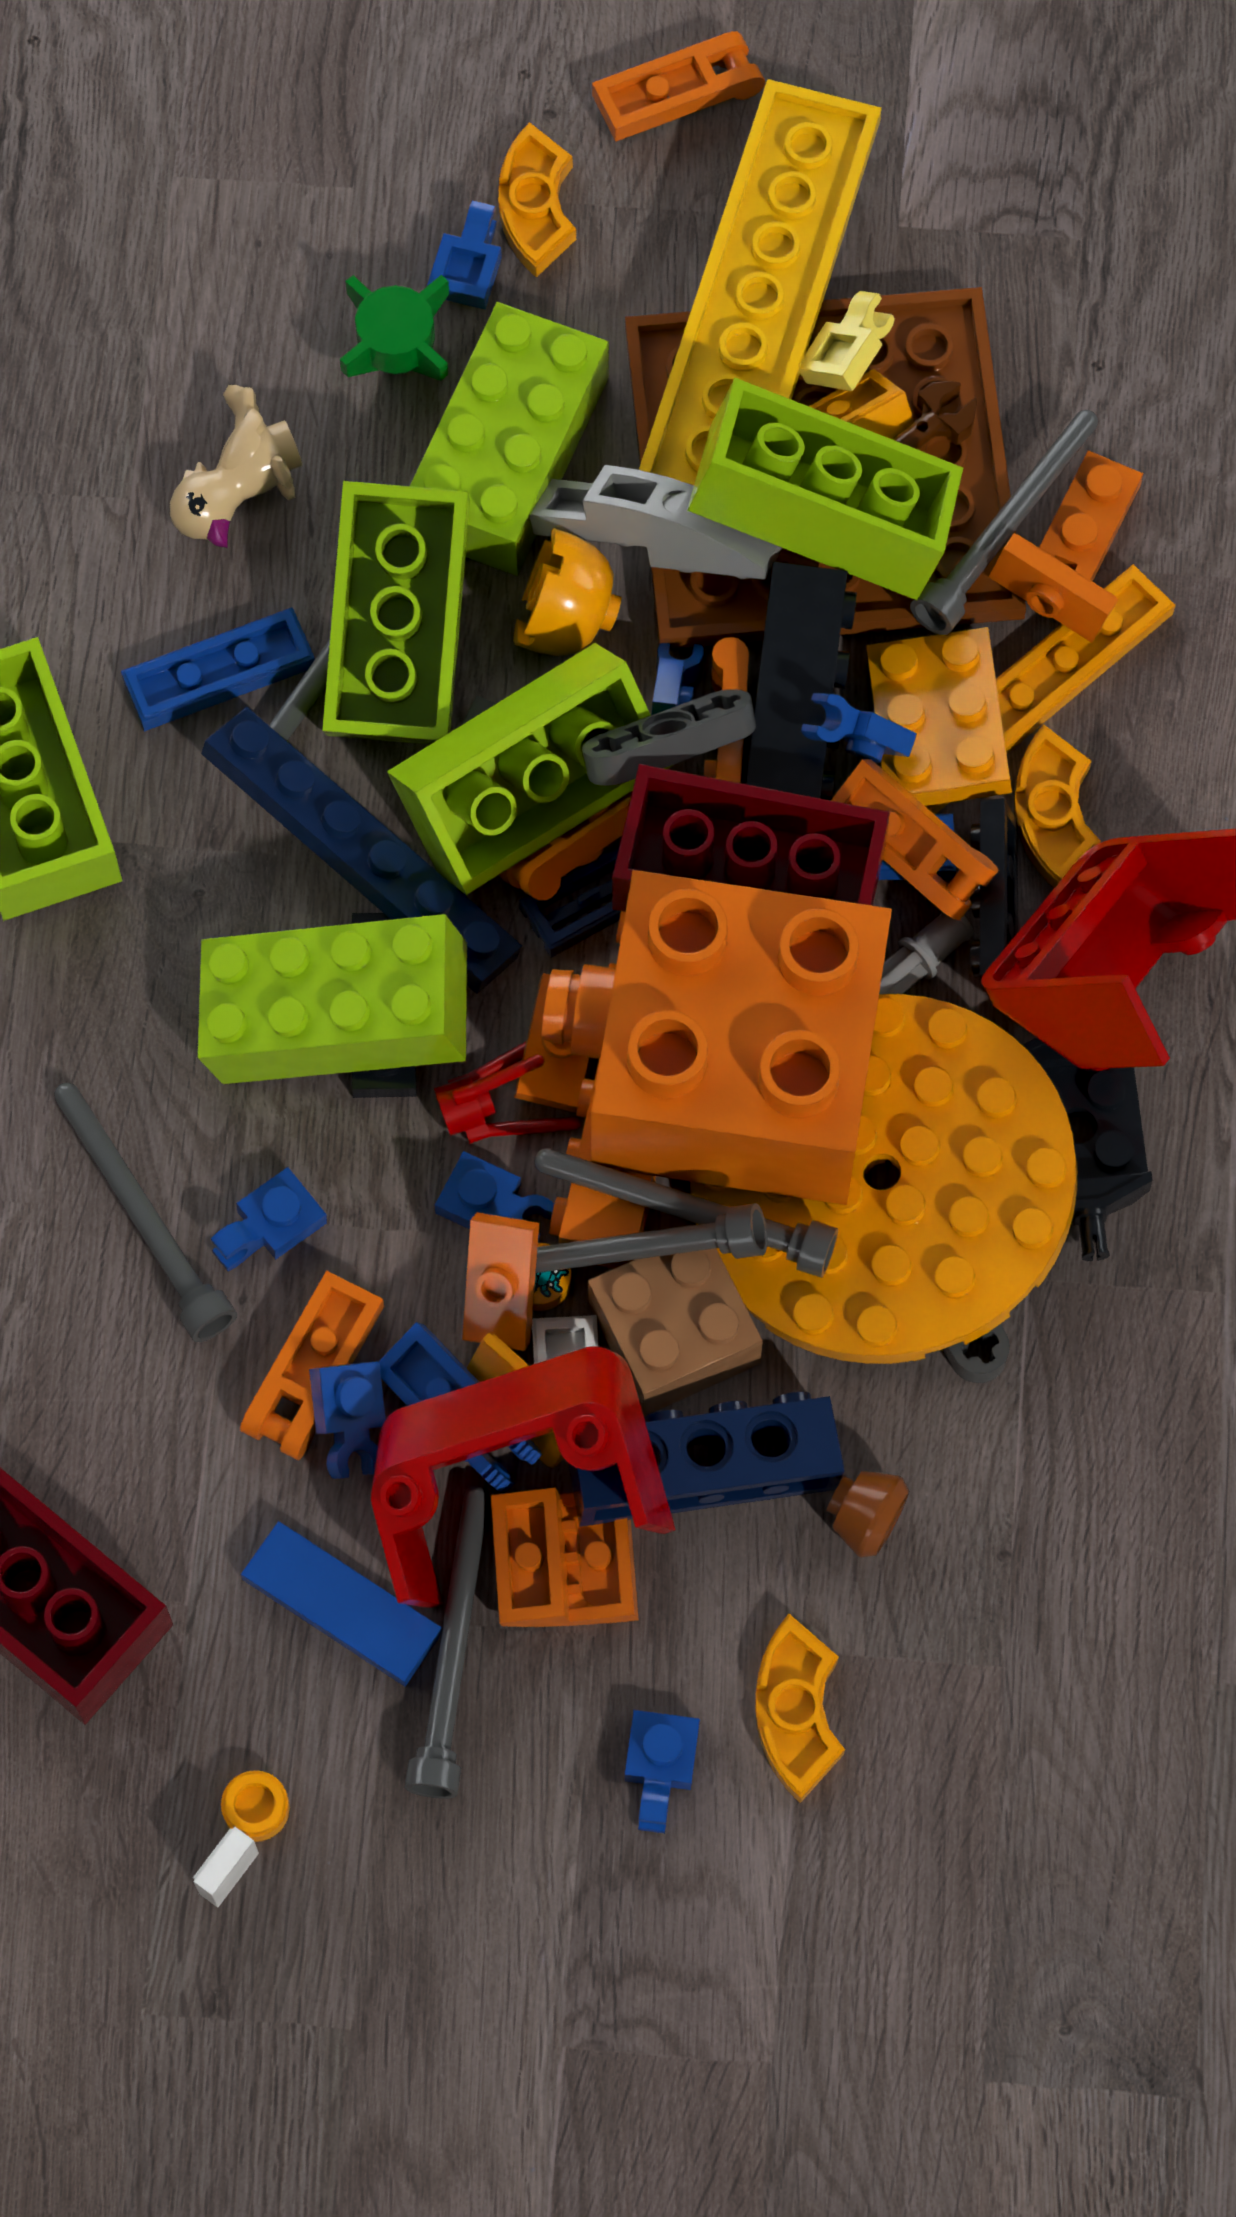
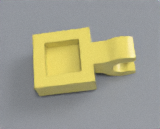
(847, 349)

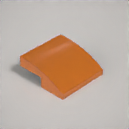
(555, 1569)

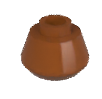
(867, 1510)

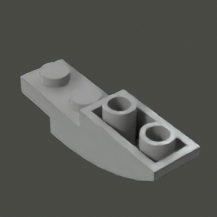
(651, 512)

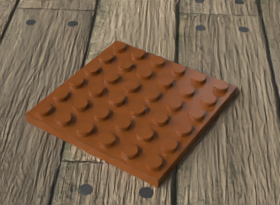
(931, 341)

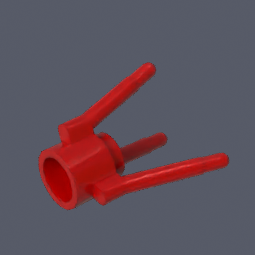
(467, 1099)

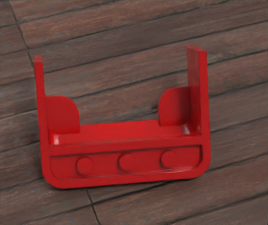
(1102, 931)
(578, 1395)

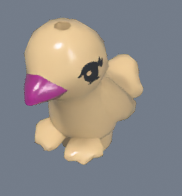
(249, 465)

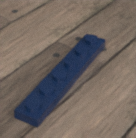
(353, 839)

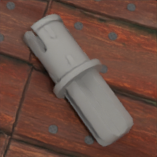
(922, 953)

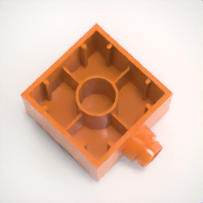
(729, 1035)

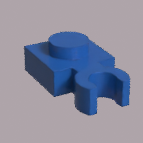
(488, 1190)
(348, 1404)

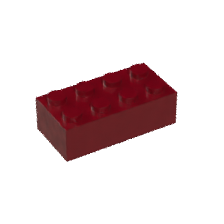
(748, 838)
(68, 1608)

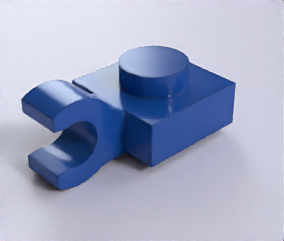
(470, 260)
(674, 676)
(866, 732)
(274, 1217)
(661, 1759)

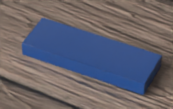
(218, 669)
(341, 1603)

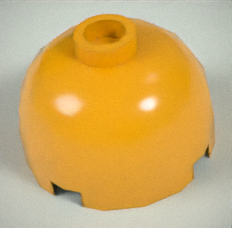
(567, 597)

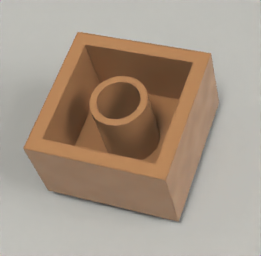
(675, 1324)

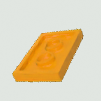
(949, 698)

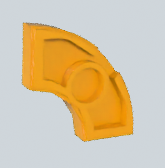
(530, 199)
(1048, 805)
(792, 1710)

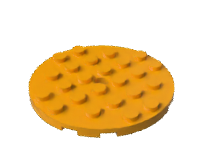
(965, 1225)

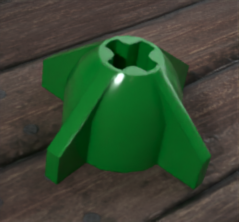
(395, 330)

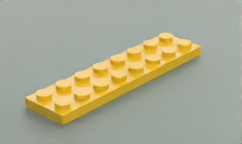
(765, 264)

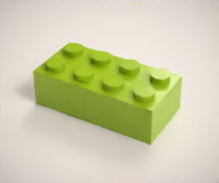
(514, 427)
(826, 489)
(396, 612)
(518, 769)
(49, 815)
(333, 999)

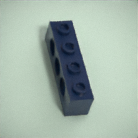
(807, 1466)

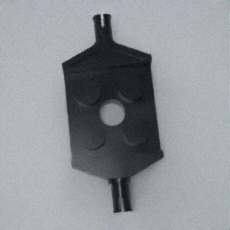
(1114, 1161)

